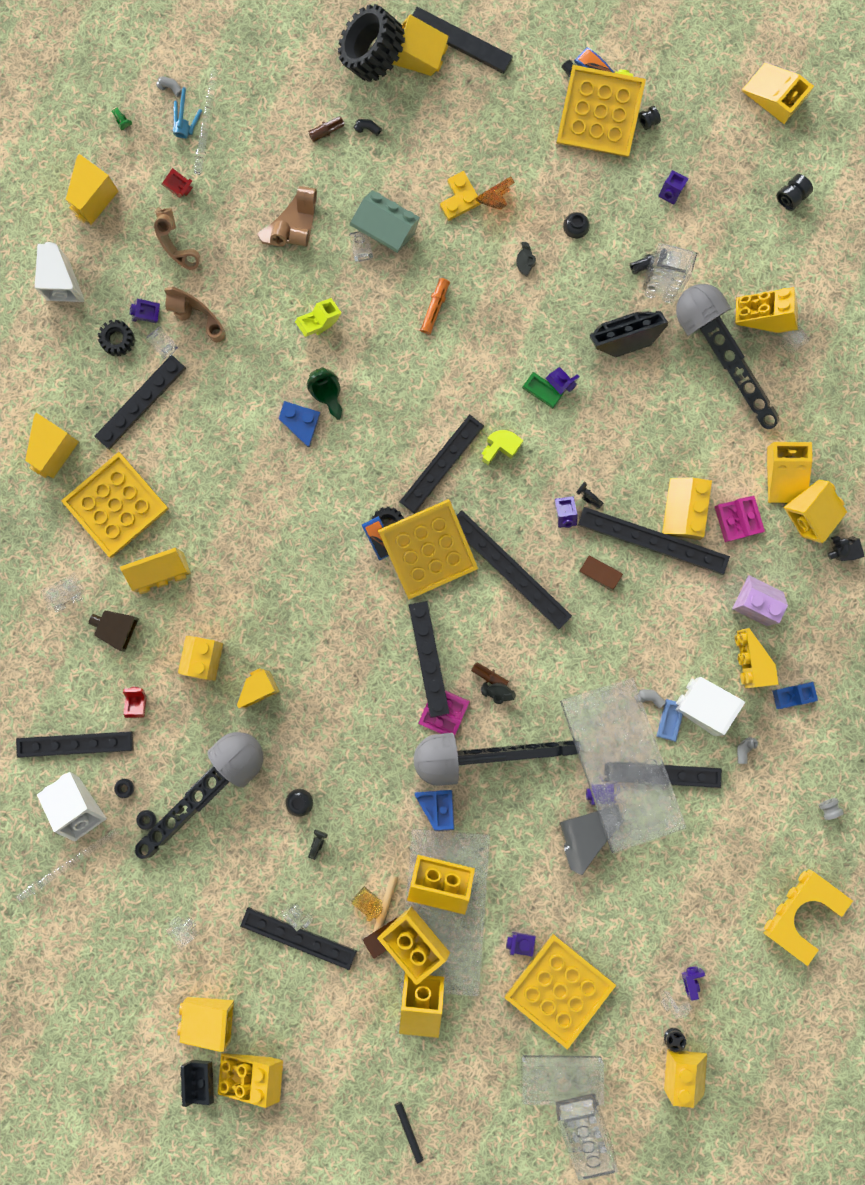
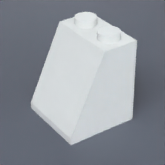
(55, 275)
(709, 706)
(70, 807)

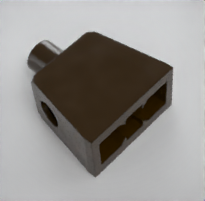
(114, 628)

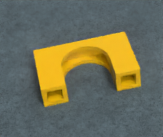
(782, 927)

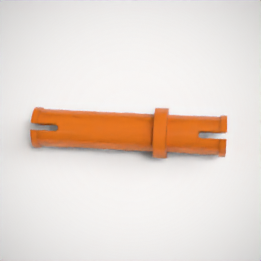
(438, 298)

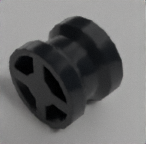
(649, 117)
(678, 1043)

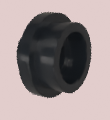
(118, 791)
(140, 820)

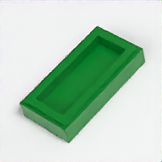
(542, 390)

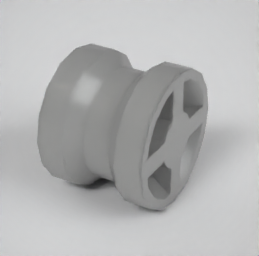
(831, 809)

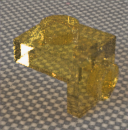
(368, 904)

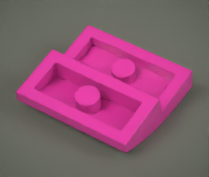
(739, 518)
(446, 723)

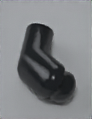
(367, 124)

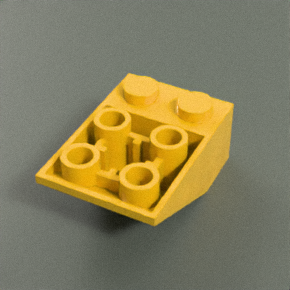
(778, 91)
(768, 311)
(788, 470)
(756, 663)
(250, 1079)

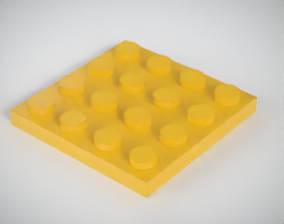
(600, 111)
(114, 504)
(428, 549)
(560, 991)

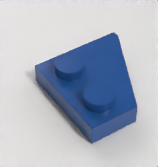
(300, 421)
(438, 808)

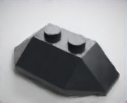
(629, 333)

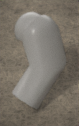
(164, 82)
(651, 695)
(744, 747)

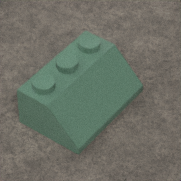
(385, 221)

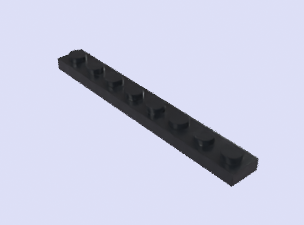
(653, 541)
(513, 572)

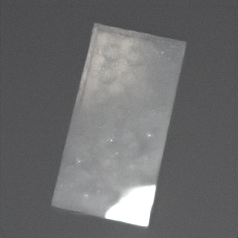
(622, 765)
(457, 931)

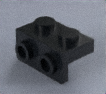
(197, 1083)

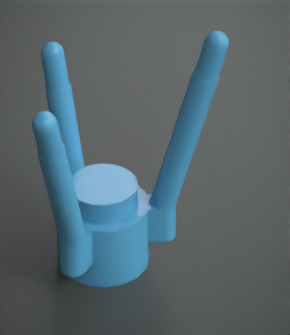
(181, 128)

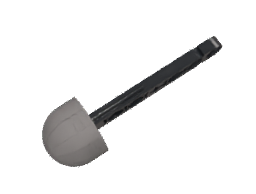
(701, 309)
(234, 759)
(439, 761)

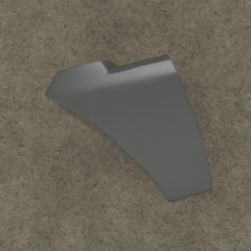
(583, 840)

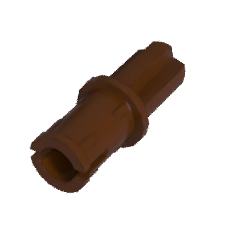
(326, 128)
(488, 675)

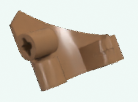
(294, 222)
(163, 225)
(182, 302)

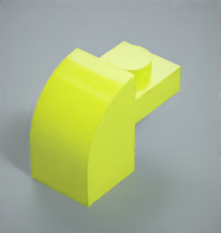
(320, 319)
(502, 441)

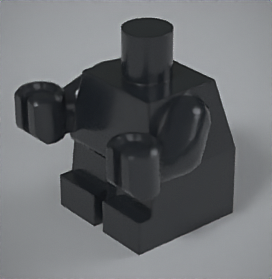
(846, 549)

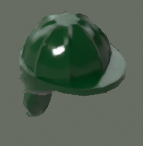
(325, 388)

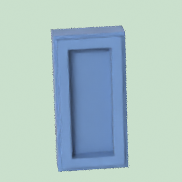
(669, 721)

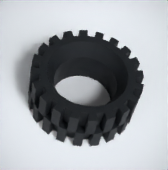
(361, 32)

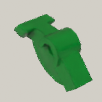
(121, 119)

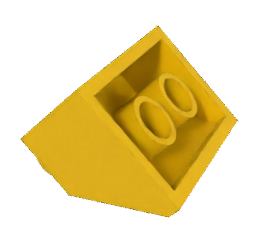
(687, 507)
(156, 570)
(441, 884)
(414, 946)

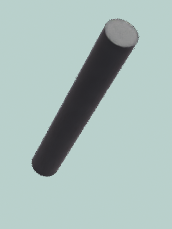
(409, 1132)

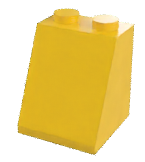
(422, 47)
(89, 190)
(48, 447)
(816, 511)
(200, 658)
(422, 1006)
(206, 1023)
(685, 1077)

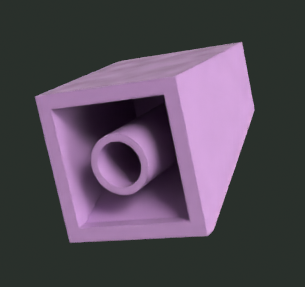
(761, 602)

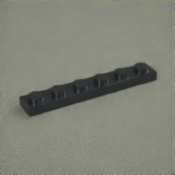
(140, 402)
(429, 659)

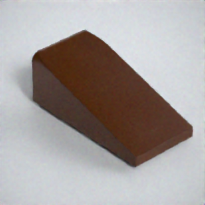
(601, 573)

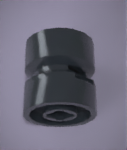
(797, 190)

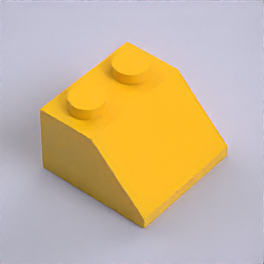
(257, 688)

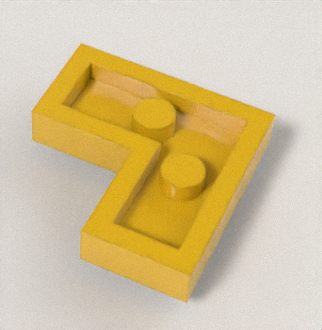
(462, 200)

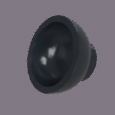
(576, 225)
(299, 802)

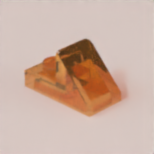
(494, 196)

